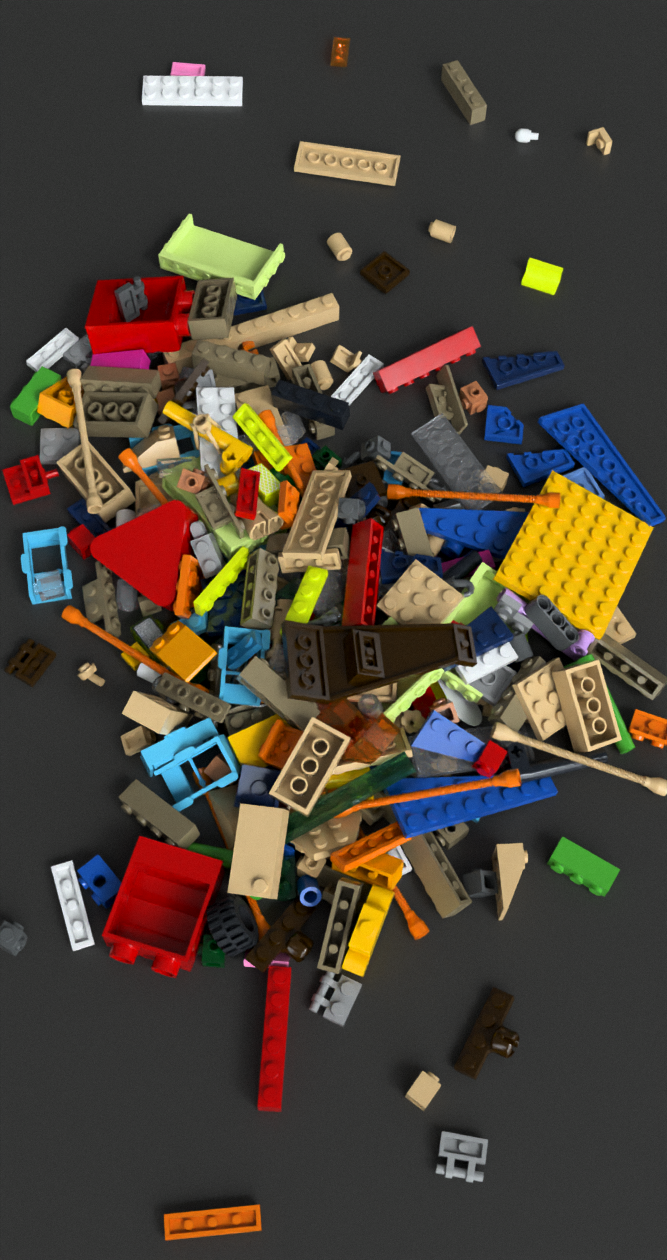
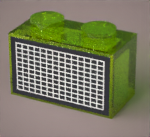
(146, 632)

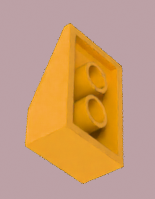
(58, 403)
(182, 651)

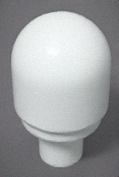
(524, 135)

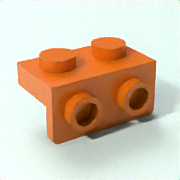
(288, 503)
(648, 727)
(279, 744)

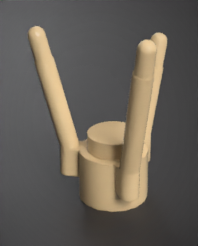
(202, 424)

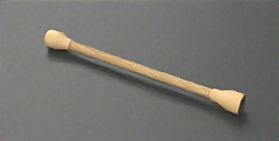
(93, 502)
(504, 733)

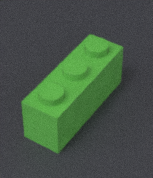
(26, 404)
(583, 867)

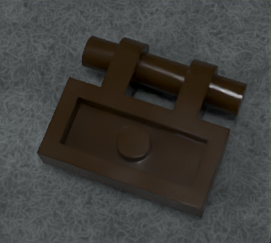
(34, 665)

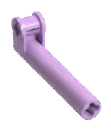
(576, 650)

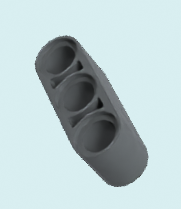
(551, 622)

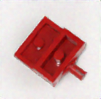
(28, 480)

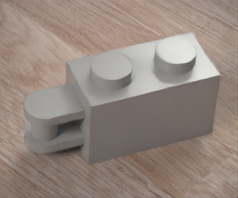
(206, 550)

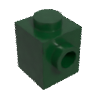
(322, 457)
(211, 953)

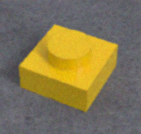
(132, 662)

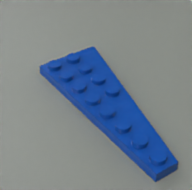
(589, 445)
(446, 810)

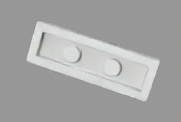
(52, 350)
(488, 663)

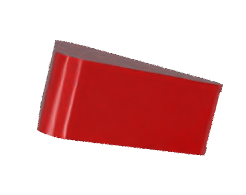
(149, 550)

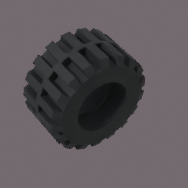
(232, 925)

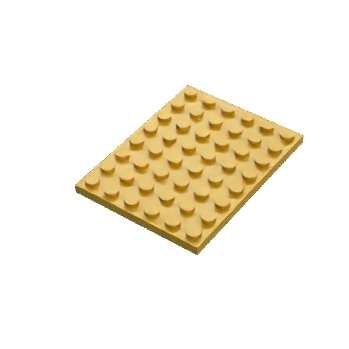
(575, 554)

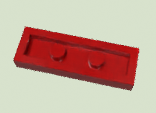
(247, 494)

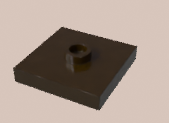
(384, 272)
(362, 475)

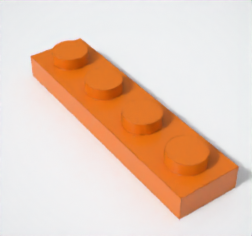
(368, 847)
(212, 1222)

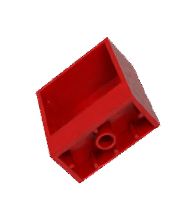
(156, 328)
(163, 906)

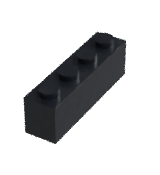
(310, 404)

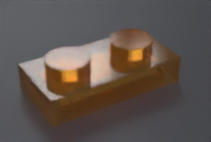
(340, 52)

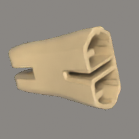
(265, 522)

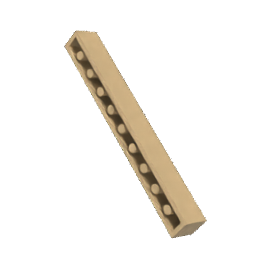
(267, 328)

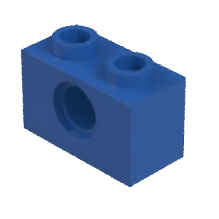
(94, 871)

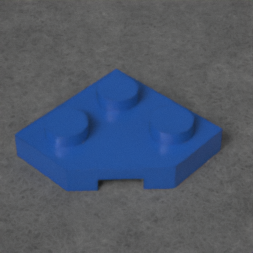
(502, 426)

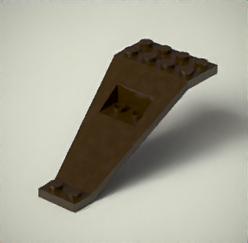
(331, 661)

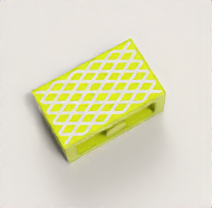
(268, 485)

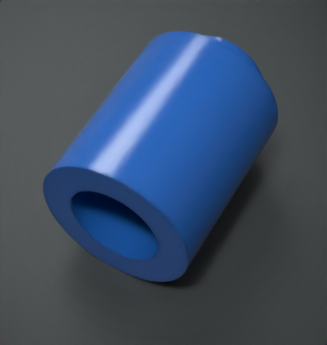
(451, 549)
(308, 890)

